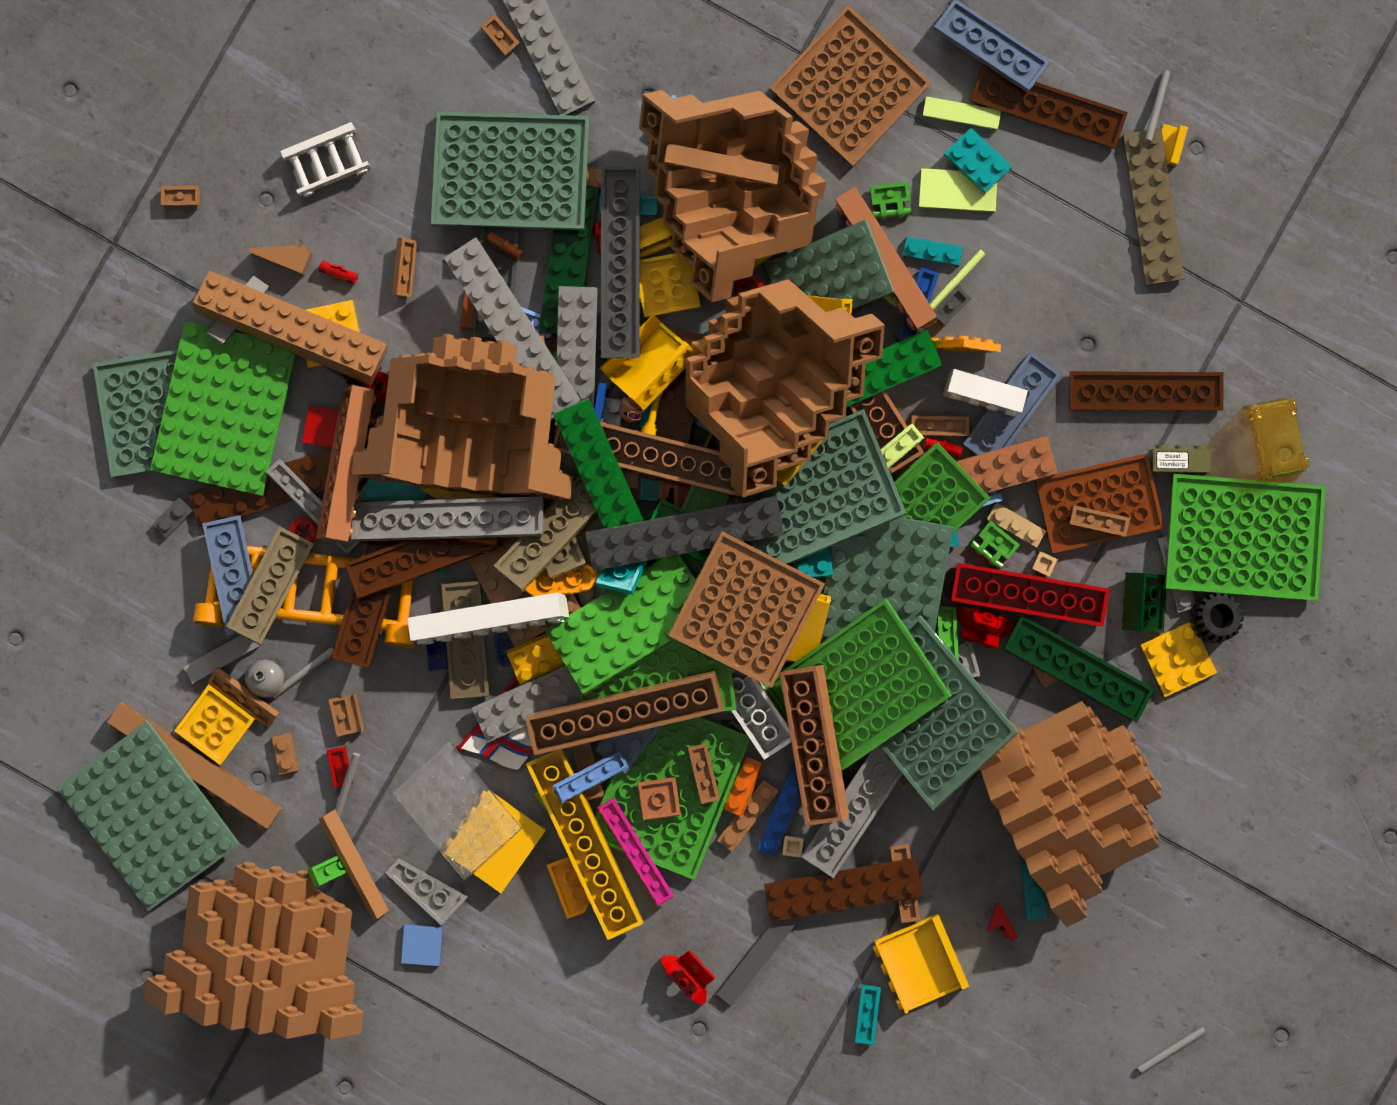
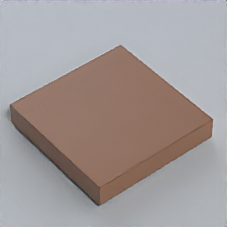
(658, 798)

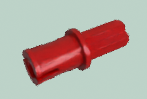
(953, 450)

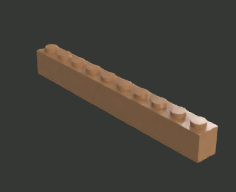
(204, 771)

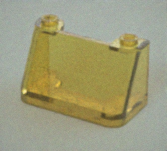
(1277, 438)

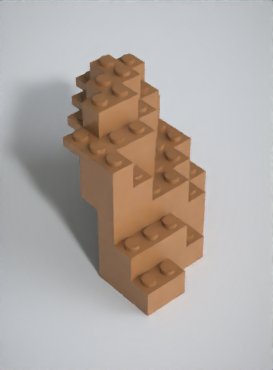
(722, 219)
(777, 378)
(467, 424)
(1074, 804)
(262, 958)

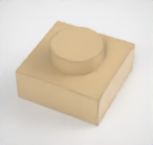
(1044, 564)
(792, 846)

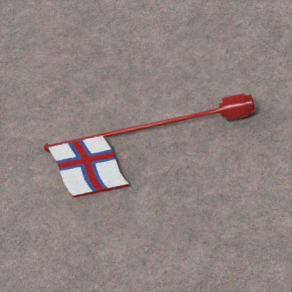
(507, 750)

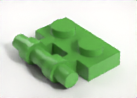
(890, 194)
(999, 541)

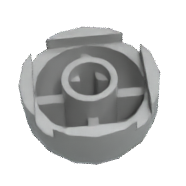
(264, 678)

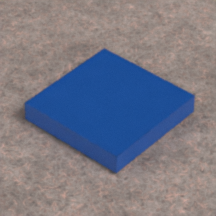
(600, 400)

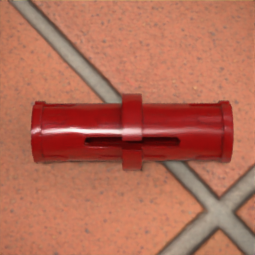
(338, 272)

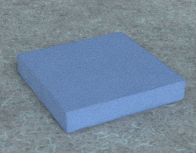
(422, 945)

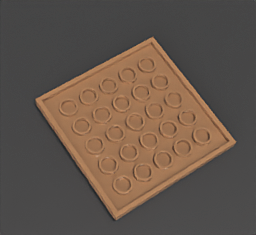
(850, 85)
(746, 609)

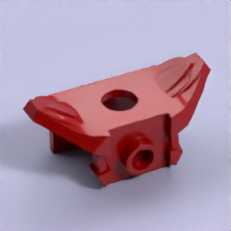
(983, 626)
(689, 975)

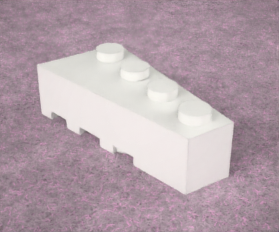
(984, 392)

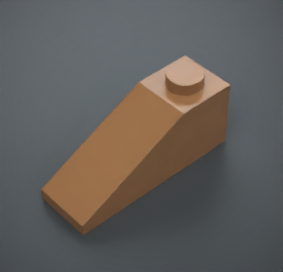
(287, 256)

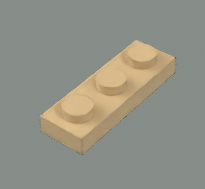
(1016, 525)

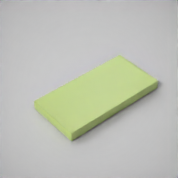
(953, 191)

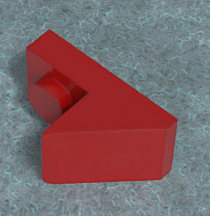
(999, 918)

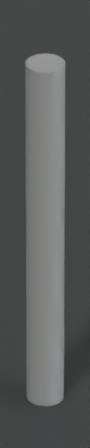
(1157, 106)
(307, 669)
(347, 783)
(1171, 1050)

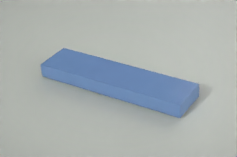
(590, 776)

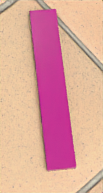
(635, 851)

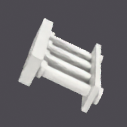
(328, 140)

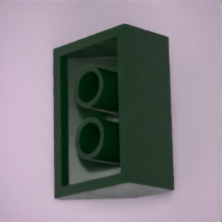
(1144, 602)

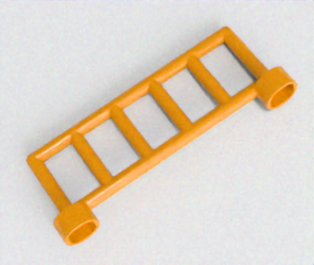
(396, 632)

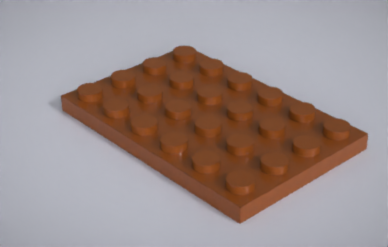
(1113, 487)

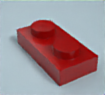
(339, 764)

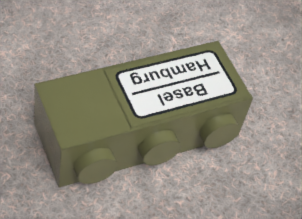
(1180, 459)

